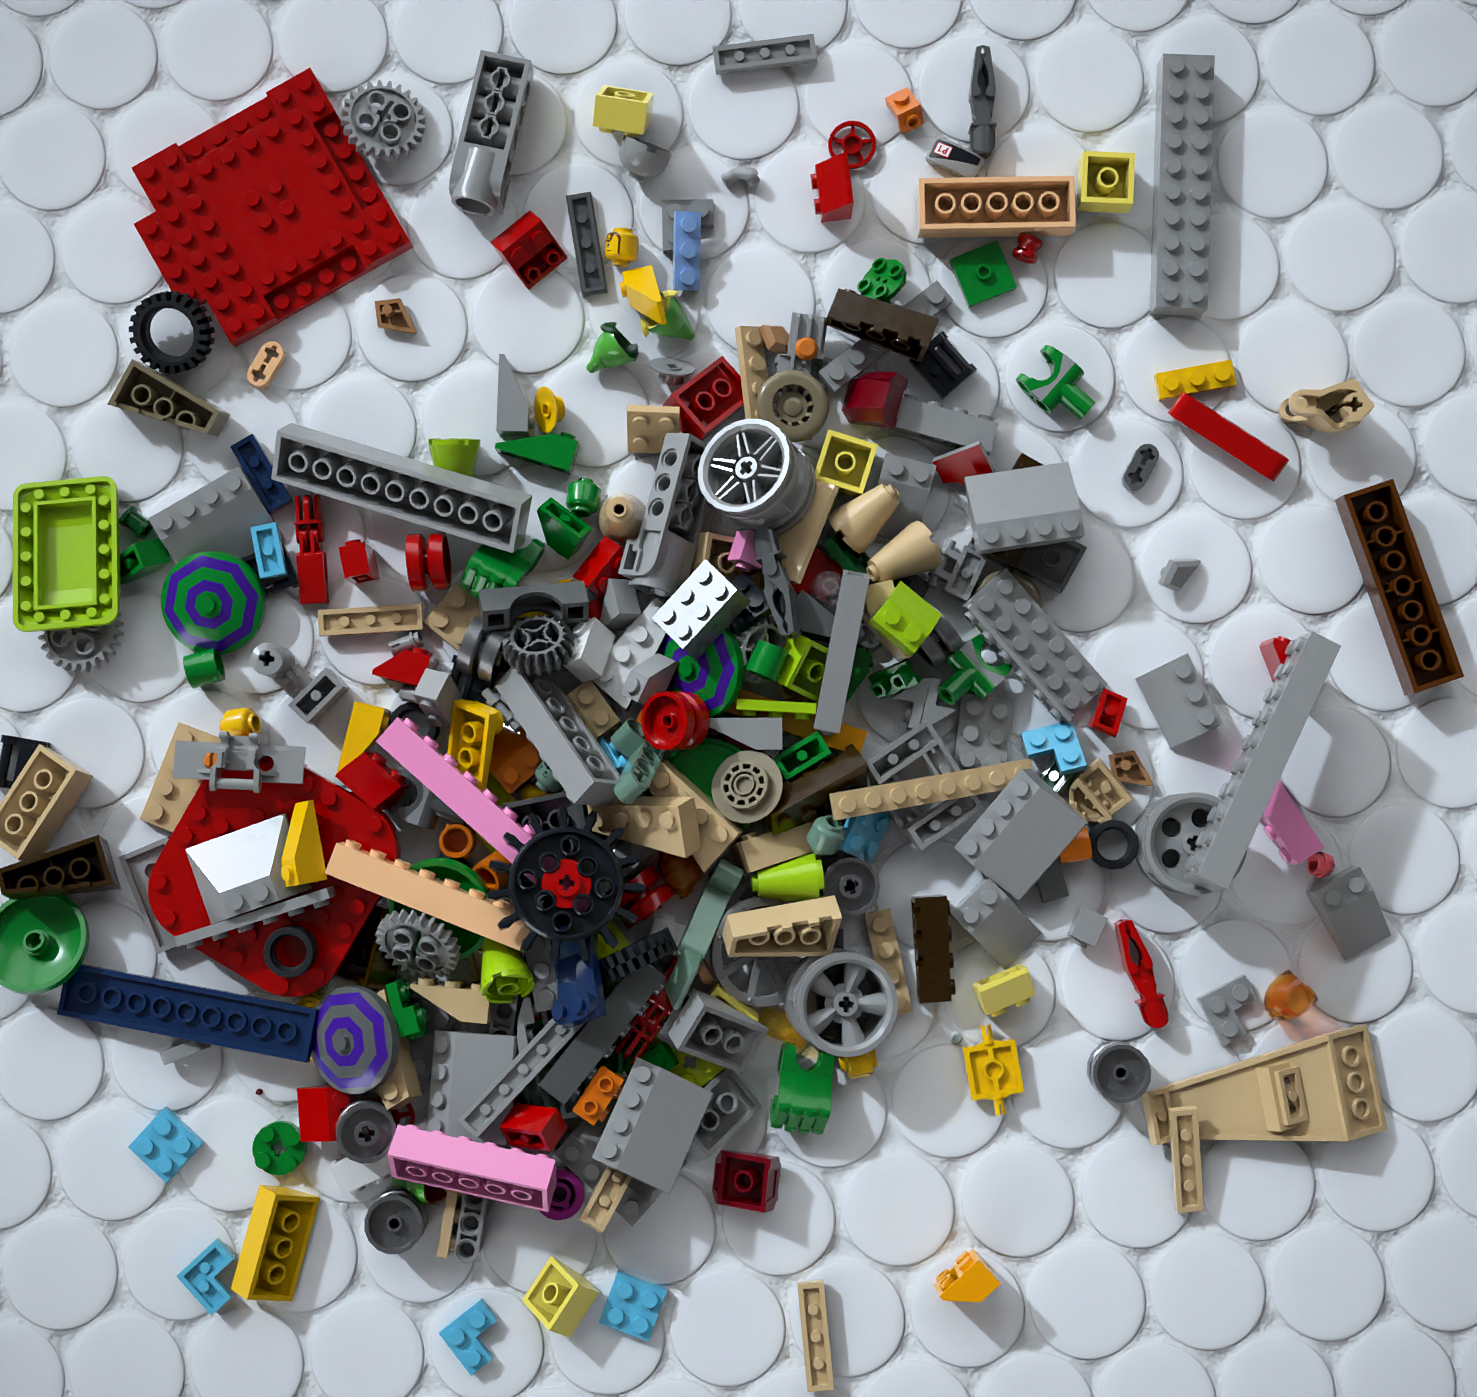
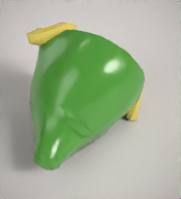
(676, 319)

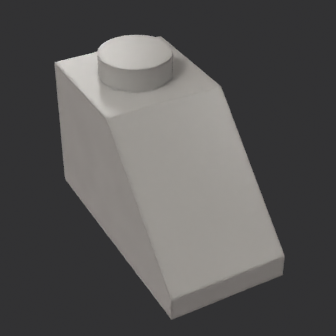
(649, 678)

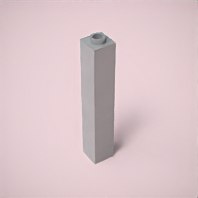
(841, 652)

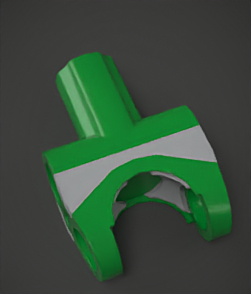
(1059, 386)
(971, 673)

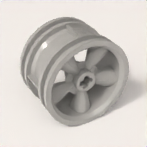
(881, 1004)

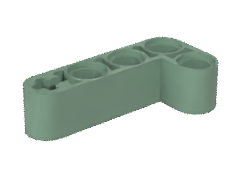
(641, 763)
(710, 908)

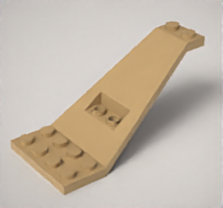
(1294, 1093)

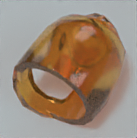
(679, 873)
(1288, 997)

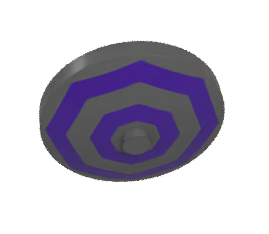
(355, 1040)

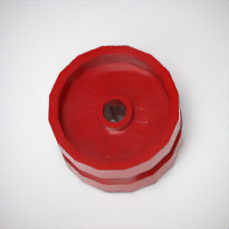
(428, 561)
(675, 720)
(650, 901)

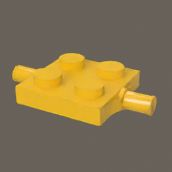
(993, 1069)

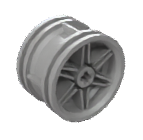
(743, 466)

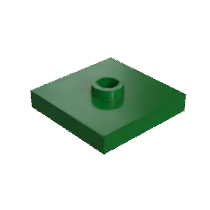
(982, 274)

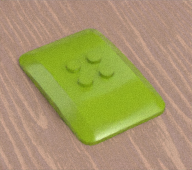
(66, 554)

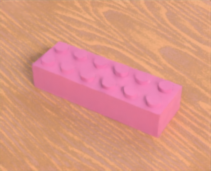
(473, 1167)

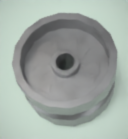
(942, 636)
(481, 651)
(865, 885)
(1134, 1067)
(370, 1146)
(392, 1236)

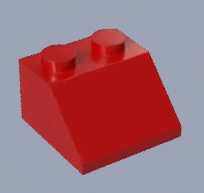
(833, 189)
(407, 666)
(373, 780)
(319, 1112)

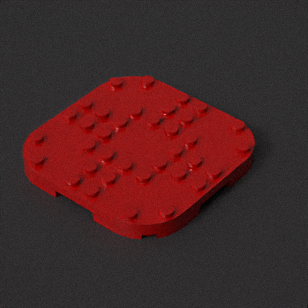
(335, 926)

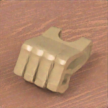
(1345, 399)

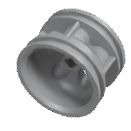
(1154, 842)

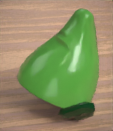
(611, 349)

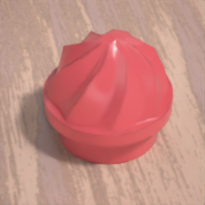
(1320, 864)

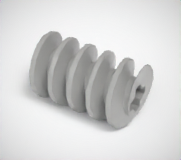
(262, 660)

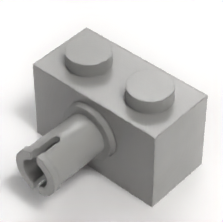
(317, 694)
(434, 695)

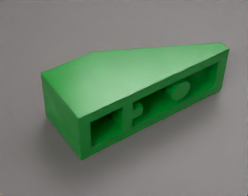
(548, 450)

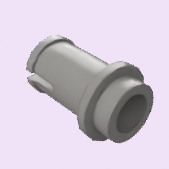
(406, 643)

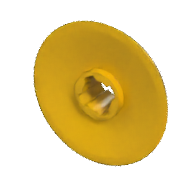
(548, 409)

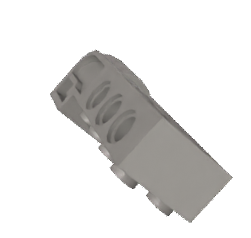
(490, 133)
(672, 521)

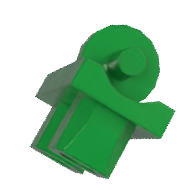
(893, 679)

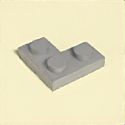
(704, 206)
(1220, 1008)

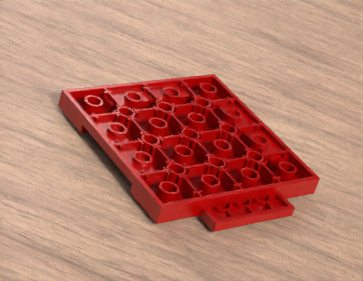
(267, 211)

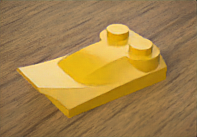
(473, 737)

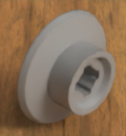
(672, 370)

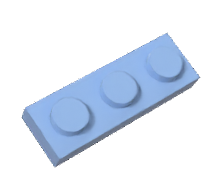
(686, 251)

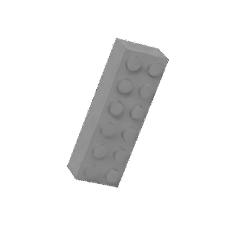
(560, 737)

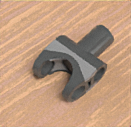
(426, 807)

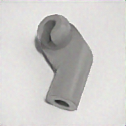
(741, 173)

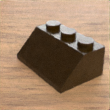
(365, 962)

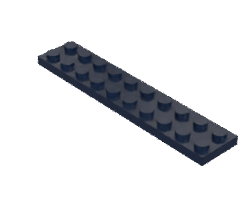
(190, 1012)

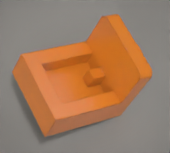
(905, 109)

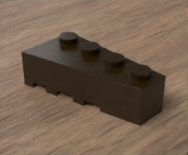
(809, 794)
(63, 871)
(931, 948)

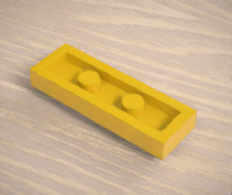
(1195, 379)

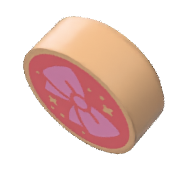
(705, 973)

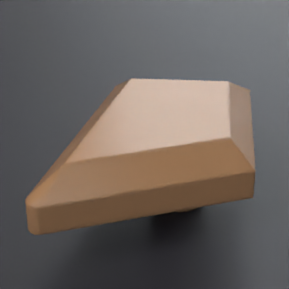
(393, 316)
(775, 338)
(1128, 768)

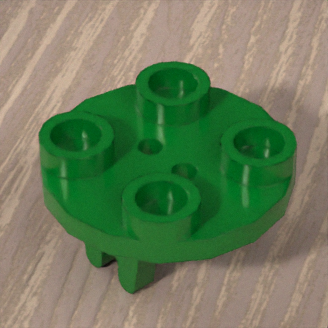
(883, 280)

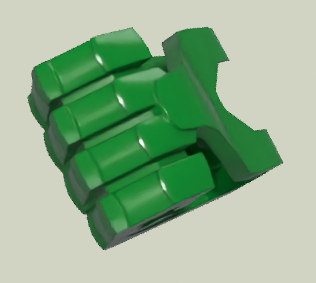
(498, 568)
(803, 1094)

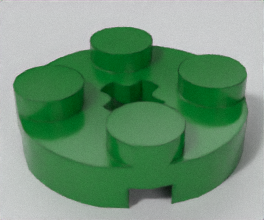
(266, 1156)

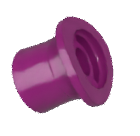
(567, 1197)

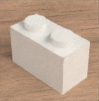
(590, 649)

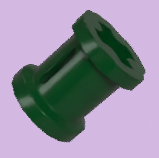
(136, 522)

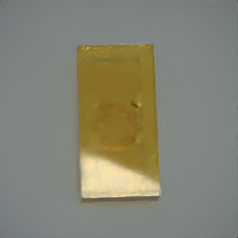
(780, 1027)

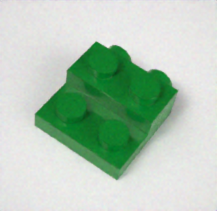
(409, 1016)

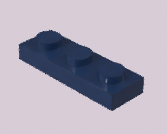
(259, 472)

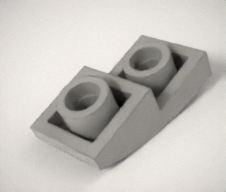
(526, 1016)

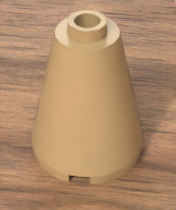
(865, 516)
(621, 526)
(905, 555)

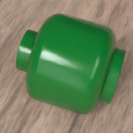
(583, 497)

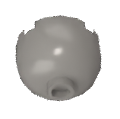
(643, 158)

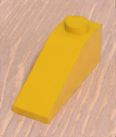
(643, 293)
(364, 728)
(302, 853)

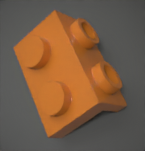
(598, 1094)

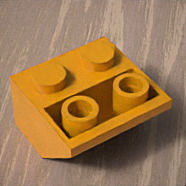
(967, 1280)

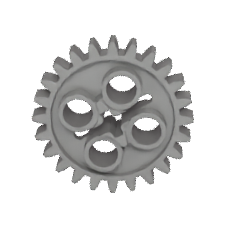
(405, 130)
(72, 652)
(400, 937)

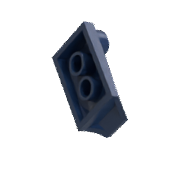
(578, 986)

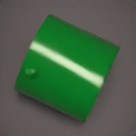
(767, 661)
(204, 668)

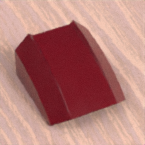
(874, 399)
(746, 1180)

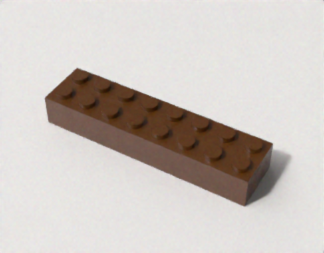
(1399, 587)

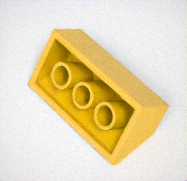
(275, 1244)

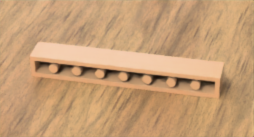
(424, 892)

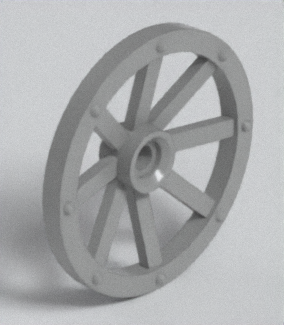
(722, 973)

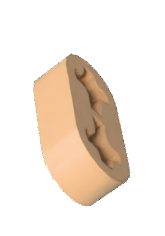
(261, 361)

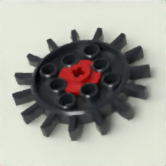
(541, 920)

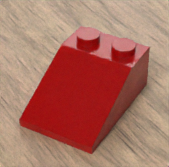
(708, 399)

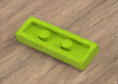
(776, 709)

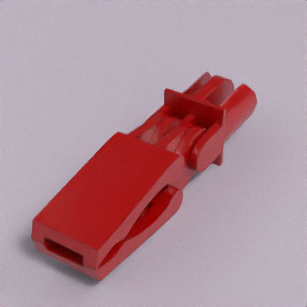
(311, 558)
(1142, 977)
(649, 1024)

